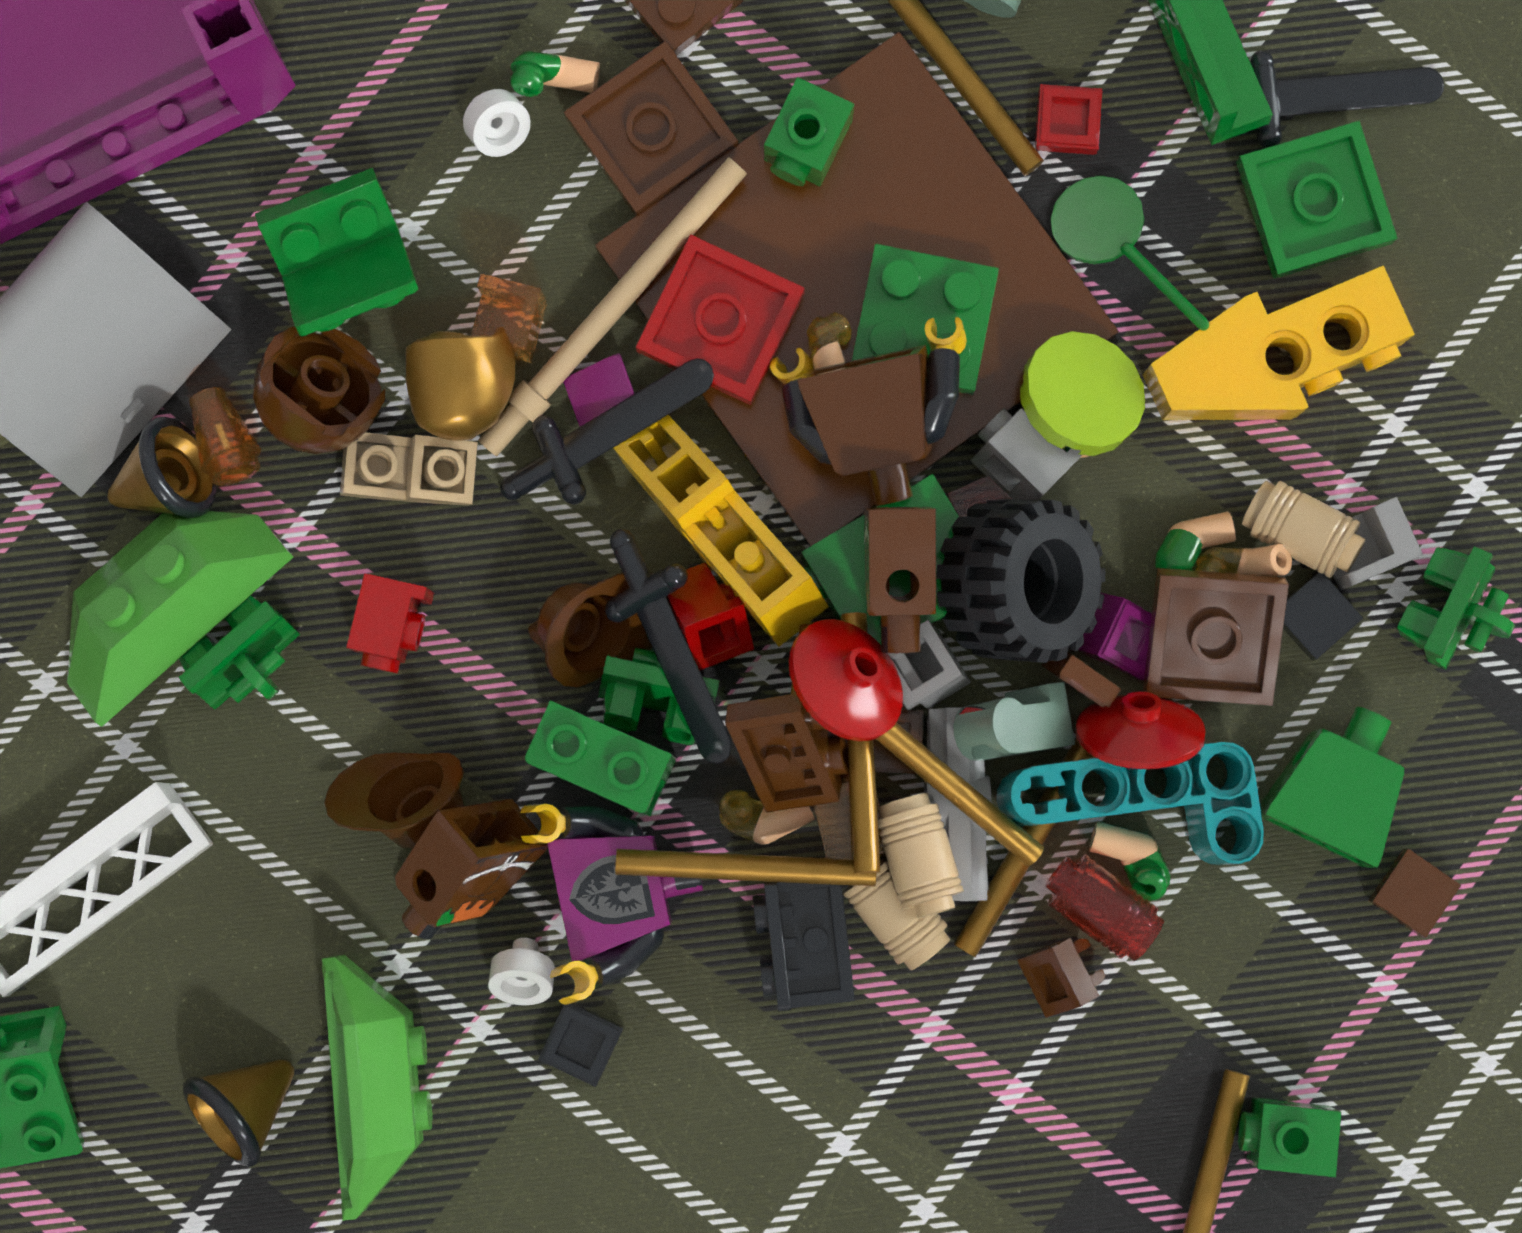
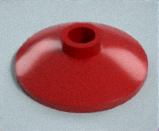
(845, 680)
(1141, 731)

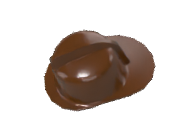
(580, 636)
(395, 794)

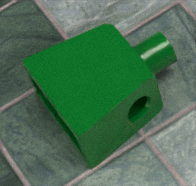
(1340, 790)

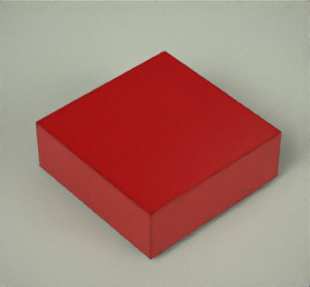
(1068, 119)

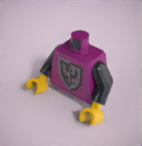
(606, 916)

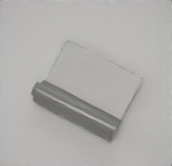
(94, 348)

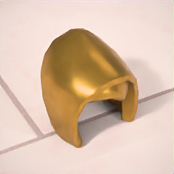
(459, 382)

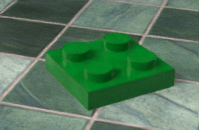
(1316, 199)
(913, 287)

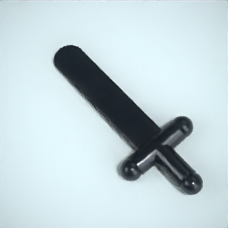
(1339, 92)
(568, 453)
(648, 599)

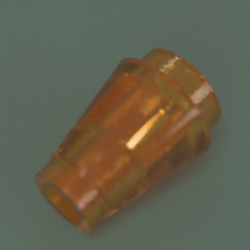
(222, 438)

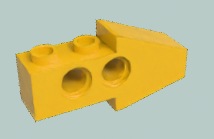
(1225, 367)
(722, 528)

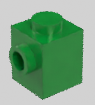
(807, 134)
(1291, 1137)

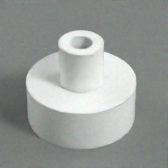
(496, 122)
(521, 974)

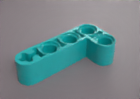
(1127, 793)

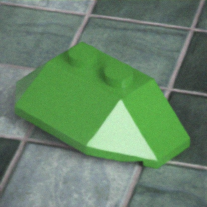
(162, 600)
(373, 1082)

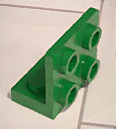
(338, 252)
(34, 1101)

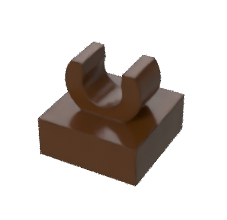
(1060, 976)

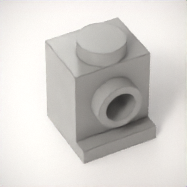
(1020, 457)
(929, 674)

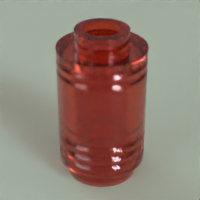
(1104, 907)

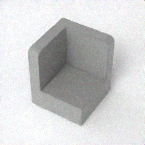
(1387, 544)

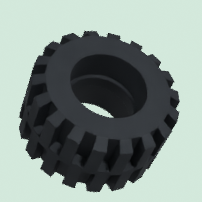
(1021, 580)

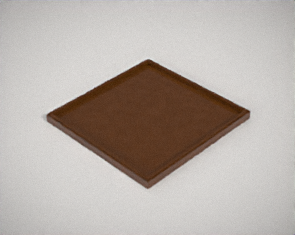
(900, 180)

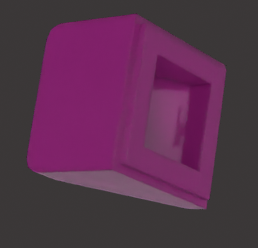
(598, 388)
(1120, 636)

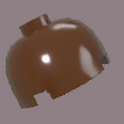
(317, 390)

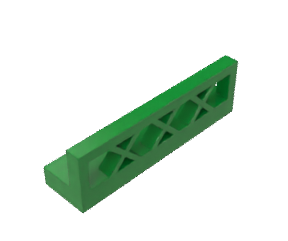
(1213, 66)

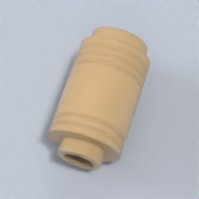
(1305, 527)
(919, 855)
(898, 930)

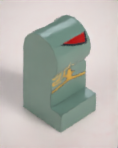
(1015, 725)

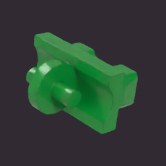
(1466, 581)
(241, 658)
(639, 684)

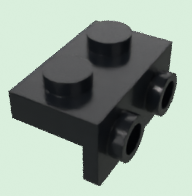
(807, 944)

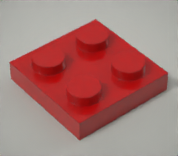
(721, 313)

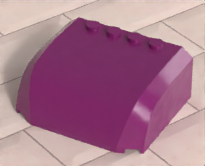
(119, 90)

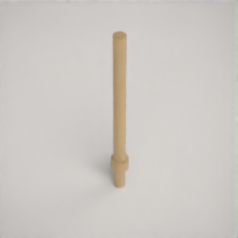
(531, 399)

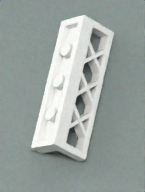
(85, 858)

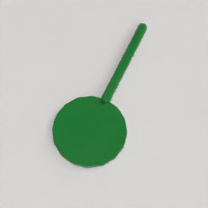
(1103, 221)

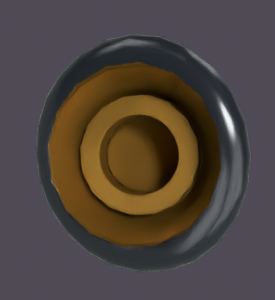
(164, 473)
(239, 1106)

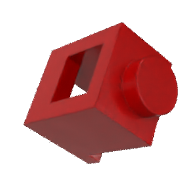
(710, 618)
(387, 622)

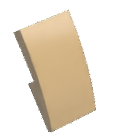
(409, 469)

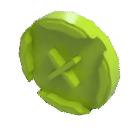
(1082, 393)

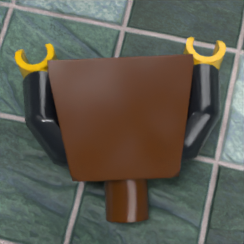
(875, 409)

